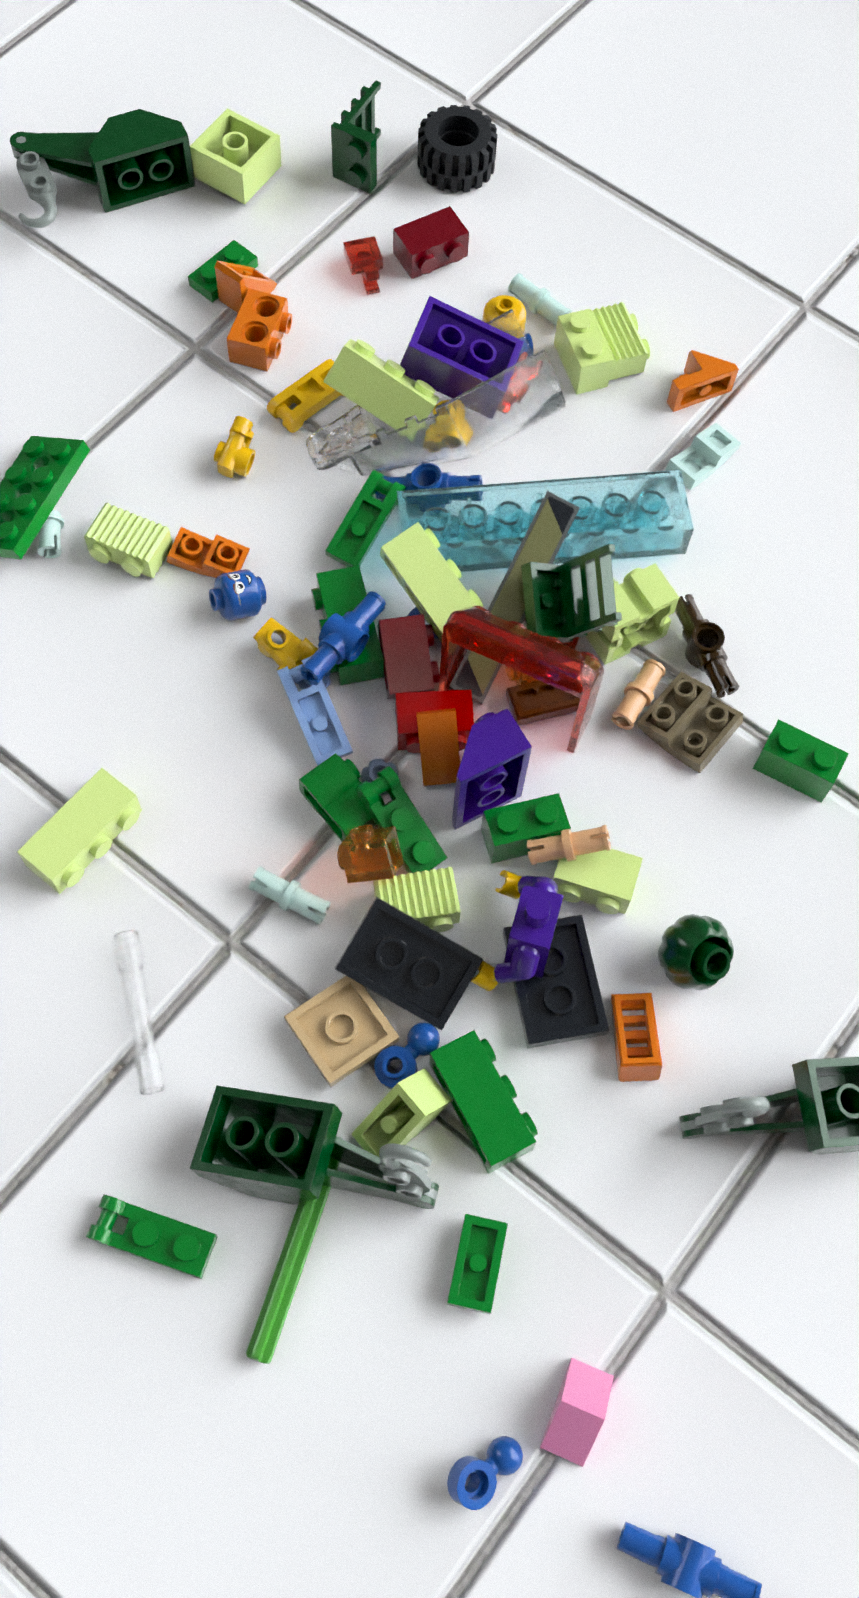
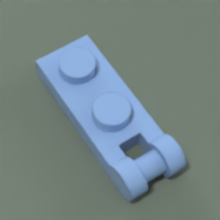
(315, 716)

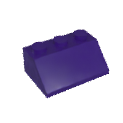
(456, 350)
(491, 767)

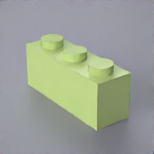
(379, 385)
(427, 576)
(81, 831)

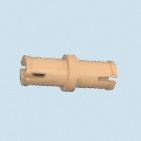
(638, 694)
(568, 845)

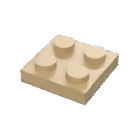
(341, 1029)

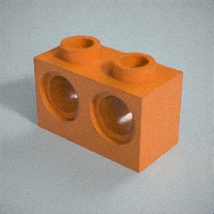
(259, 330)

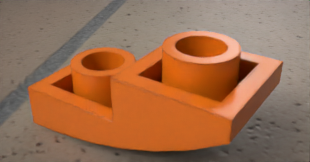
(205, 555)
(438, 746)

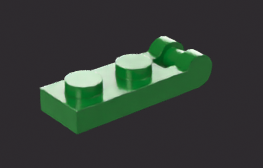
(364, 521)
(416, 841)
(154, 1237)

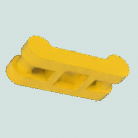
(307, 393)

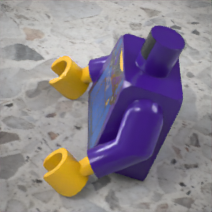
(530, 931)

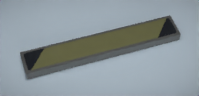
(538, 545)

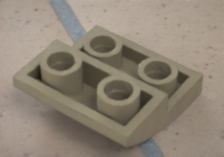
(690, 722)

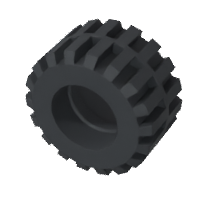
(456, 148)

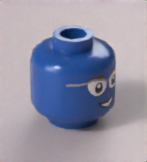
(238, 595)

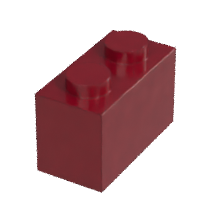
(430, 242)
(406, 655)

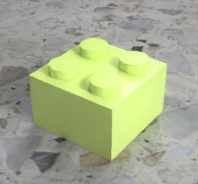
(236, 156)

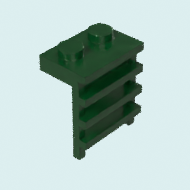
(356, 142)
(571, 596)

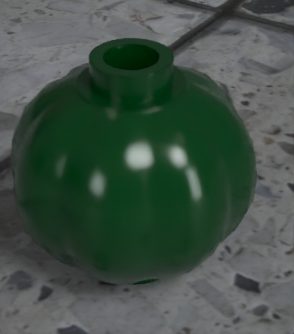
(695, 952)

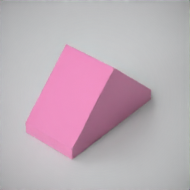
(578, 1412)

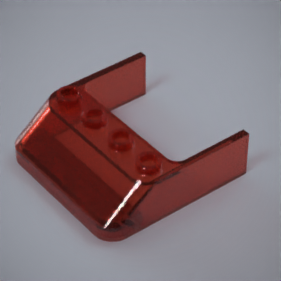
(523, 651)

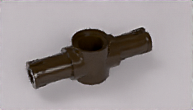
(711, 659)

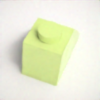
(402, 1112)

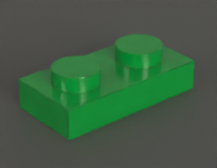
(204, 278)
(477, 1264)

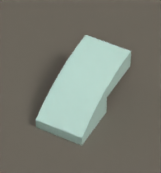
(704, 456)

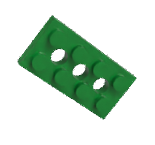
(34, 488)

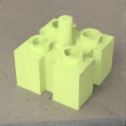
(645, 608)

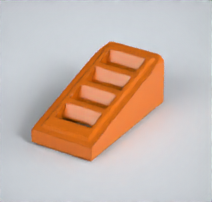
(636, 1062)

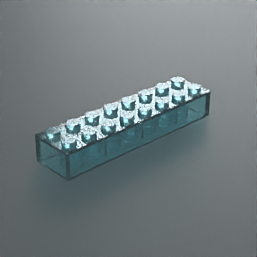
(486, 523)

